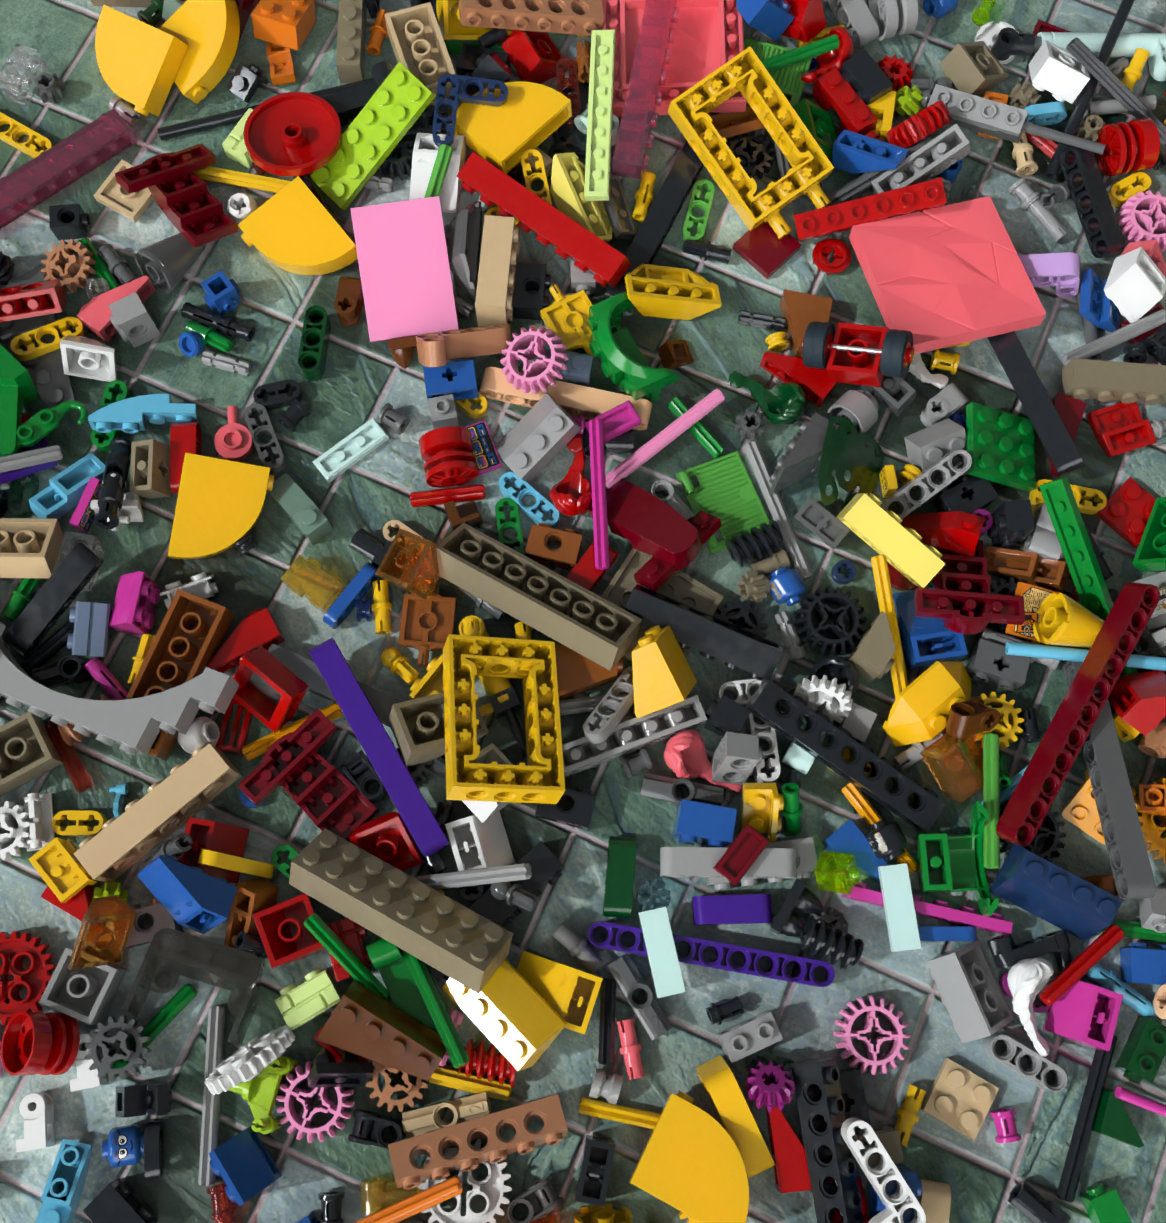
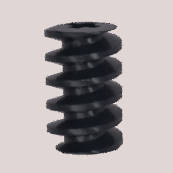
(755, 542)
(831, 942)

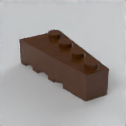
(382, 1033)

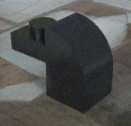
(143, 1099)

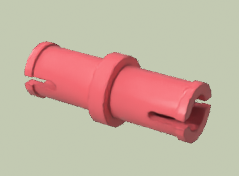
(630, 1049)

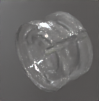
(96, 287)

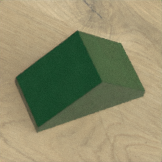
(1114, 1120)

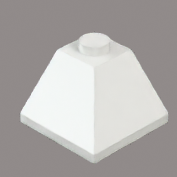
(88, 358)

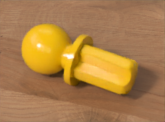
(399, 665)

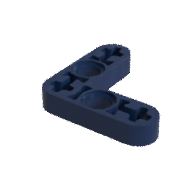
(459, 93)

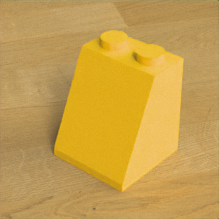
(659, 672)

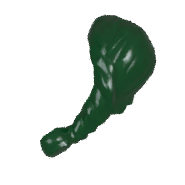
(780, 403)

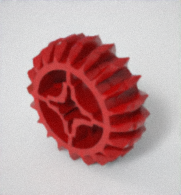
(919, 125)

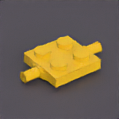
(569, 318)

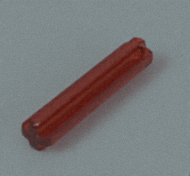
(69, 759)

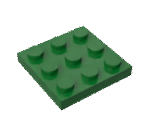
(1000, 447)

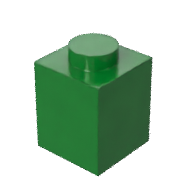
(1104, 1205)

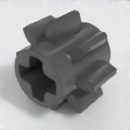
(49, 88)
(749, 432)

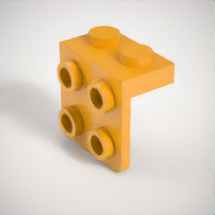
(1083, 810)

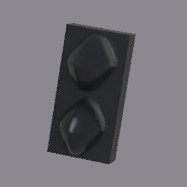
(800, 899)
(349, 1072)

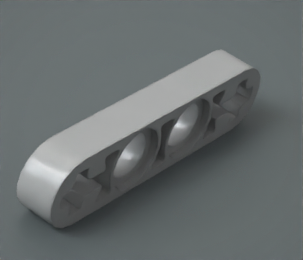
(610, 702)

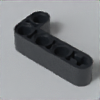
(352, 100)

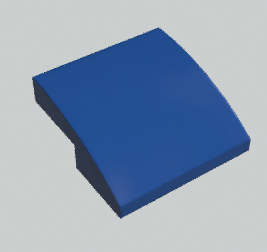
(1095, 304)

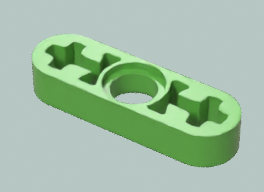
(705, 205)

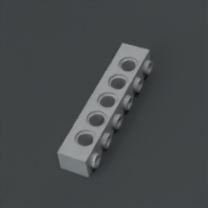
(634, 735)

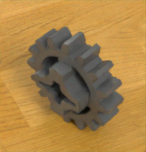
(111, 1058)

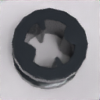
(1135, 353)
(245, 544)

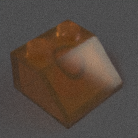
(411, 564)
(955, 766)
(102, 933)

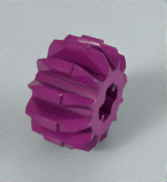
(770, 1086)

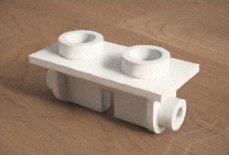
(199, 586)
(40, 818)

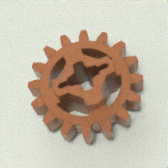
(68, 266)
(389, 1091)

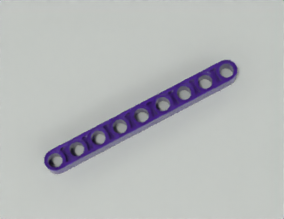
(379, 748)
(695, 957)

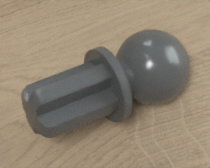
(926, 84)
(514, 895)

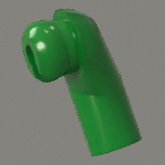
(1004, 779)

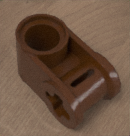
(349, 300)
(971, 718)

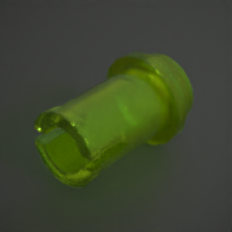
(982, 14)

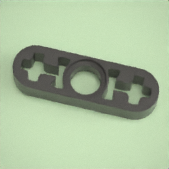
(267, 427)

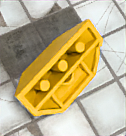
(671, 292)
(925, 704)

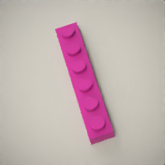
(938, 910)

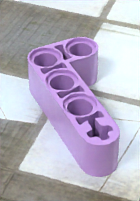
(1054, 270)

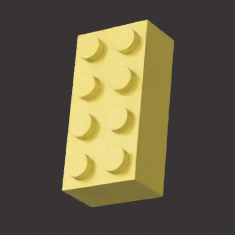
(889, 538)

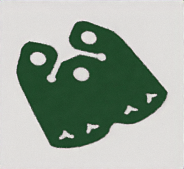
(849, 453)

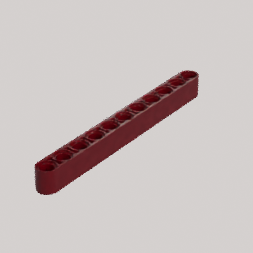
(1077, 713)

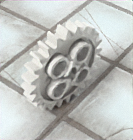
(249, 1060)
(491, 1188)

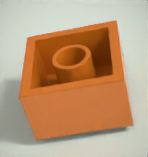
(284, 21)

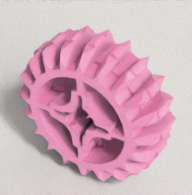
(1144, 218)
(536, 341)
(872, 1048)
(304, 1126)

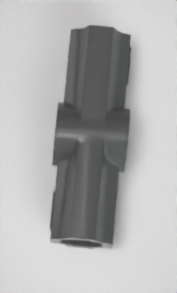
(663, 789)
(649, 1012)

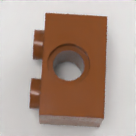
(563, 557)

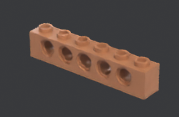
(549, 16)
(461, 1135)

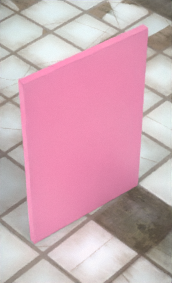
(404, 268)

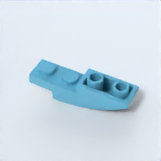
(132, 413)
(65, 1183)

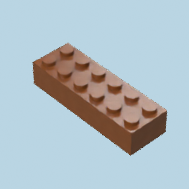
(180, 652)

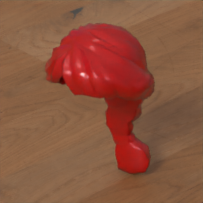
(833, 58)
(573, 493)

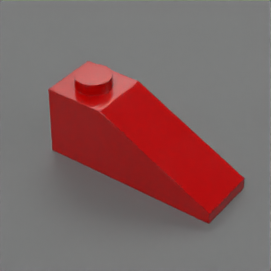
(788, 369)
(947, 530)
(252, 632)
(788, 1155)

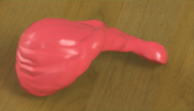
(688, 759)

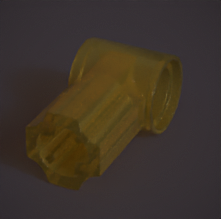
(380, 1194)

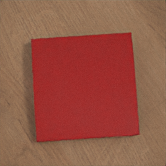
(1120, 428)

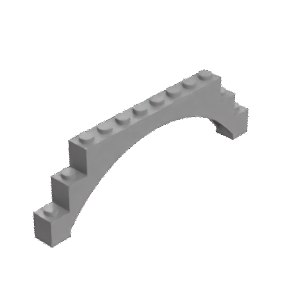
(127, 722)

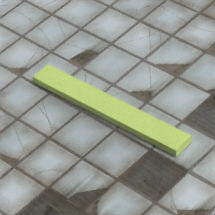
(600, 115)

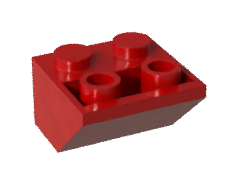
(1140, 699)
(218, 838)

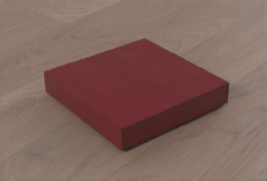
(765, 250)

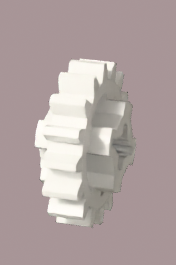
(826, 697)
(18, 832)

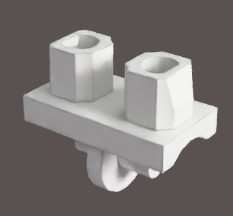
(130, 511)

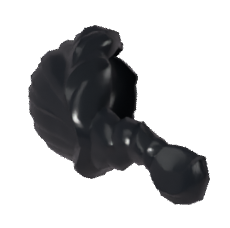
(834, 668)

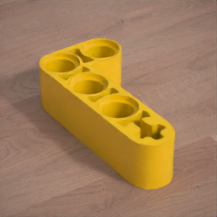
(735, 1114)

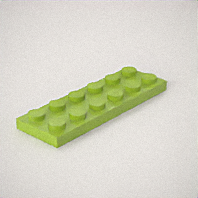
(373, 135)

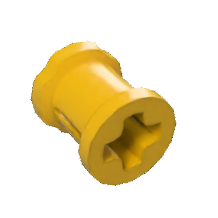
(944, 361)

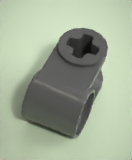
(535, 1200)

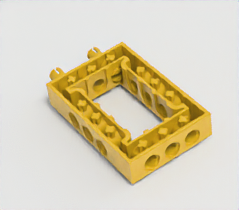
(807, 159)
(522, 658)

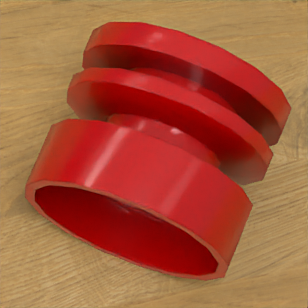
(1129, 146)
(448, 457)
(40, 1043)

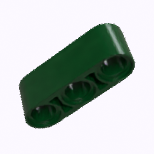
(314, 332)
(619, 877)

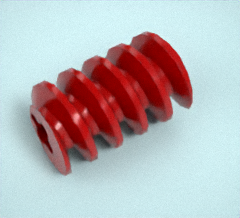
(488, 1062)

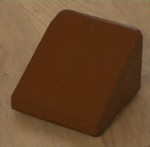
(675, 354)

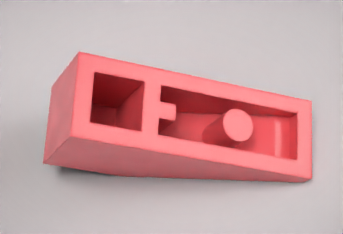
(97, 312)

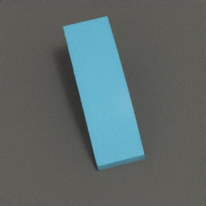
(66, 488)

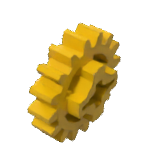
(1004, 729)

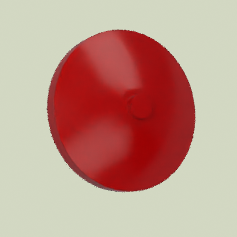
(292, 134)

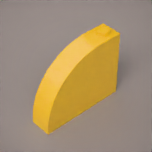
(212, 39)
(137, 59)
(519, 125)
(298, 233)
(216, 505)
(694, 1165)

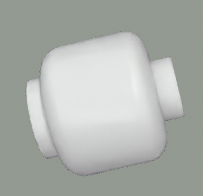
(200, 733)

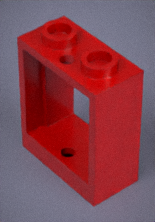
(279, 678)

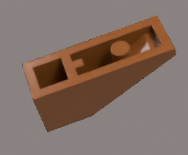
(249, 899)

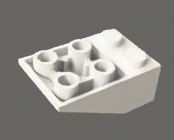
(422, 165)

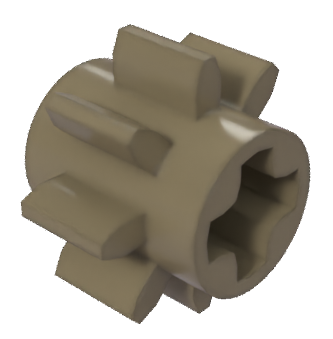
(1024, 95)
(1090, 127)
(753, 587)

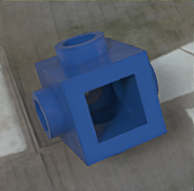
(221, 293)

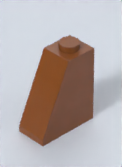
(801, 310)
(580, 674)

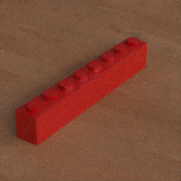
(544, 220)

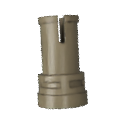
(771, 563)

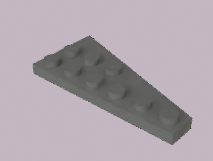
(47, 369)

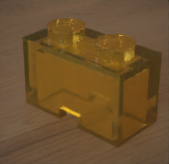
(307, 578)

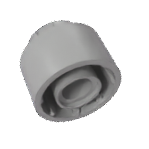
(857, 407)

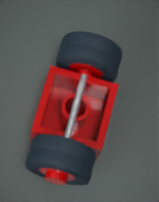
(858, 352)

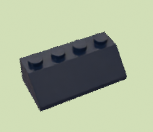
(1054, 893)

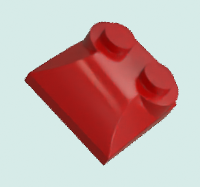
(388, 840)

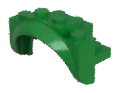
(620, 353)

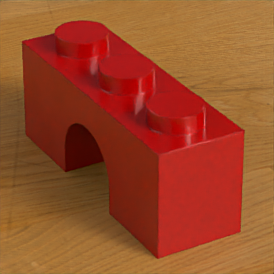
(835, 92)

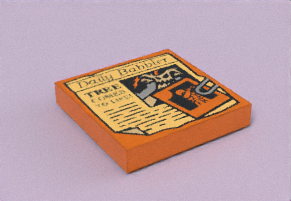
(1033, 598)

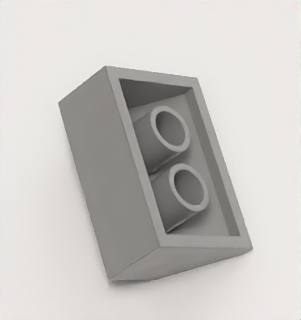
(537, 438)
(970, 991)

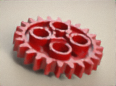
(34, 978)

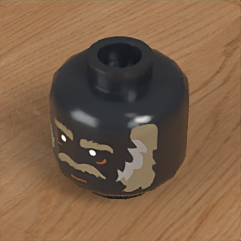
(886, 840)

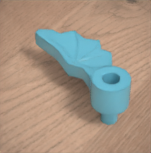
(120, 789)

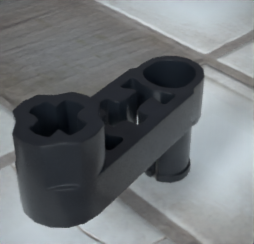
(1008, 954)

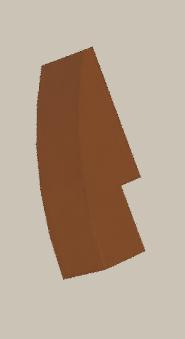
(1028, 567)

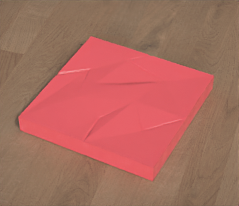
(704, 40)
(947, 274)

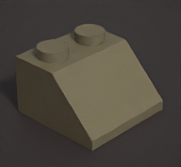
(973, 68)
(875, 650)

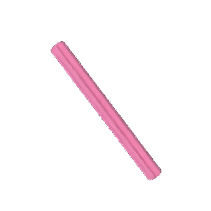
(664, 438)

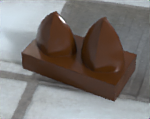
(402, 350)

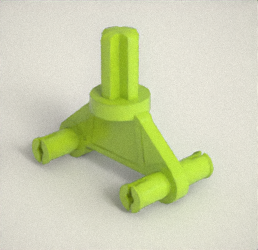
(262, 1093)

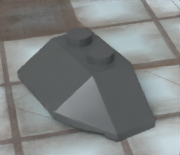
(464, 248)

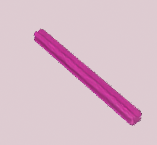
(599, 498)

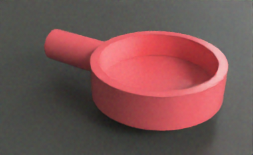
(233, 440)

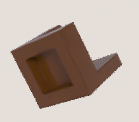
(464, 513)

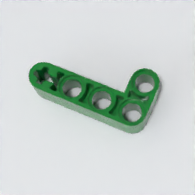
(399, 980)

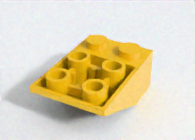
(563, 987)

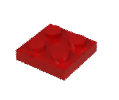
(1128, 511)

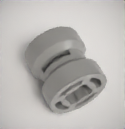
(606, 1086)

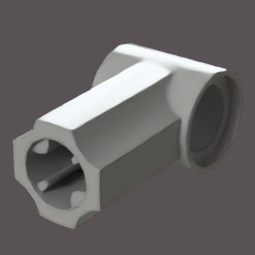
(673, 499)

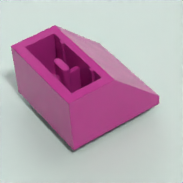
(134, 604)
(1085, 1015)

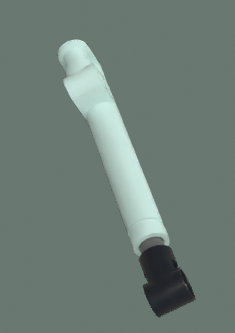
(1012, 43)

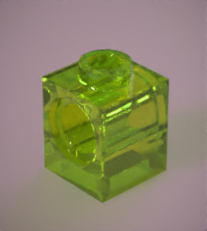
(837, 872)

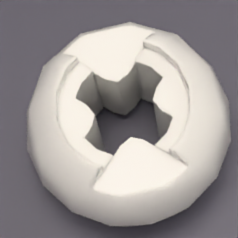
(244, 203)

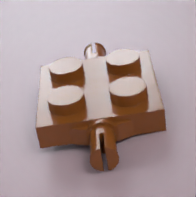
(426, 623)

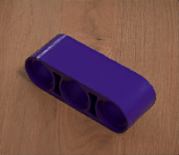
(732, 909)

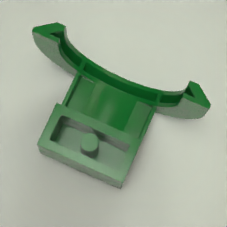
(956, 862)

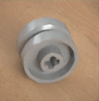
(894, 17)

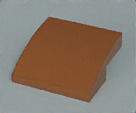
(735, 122)

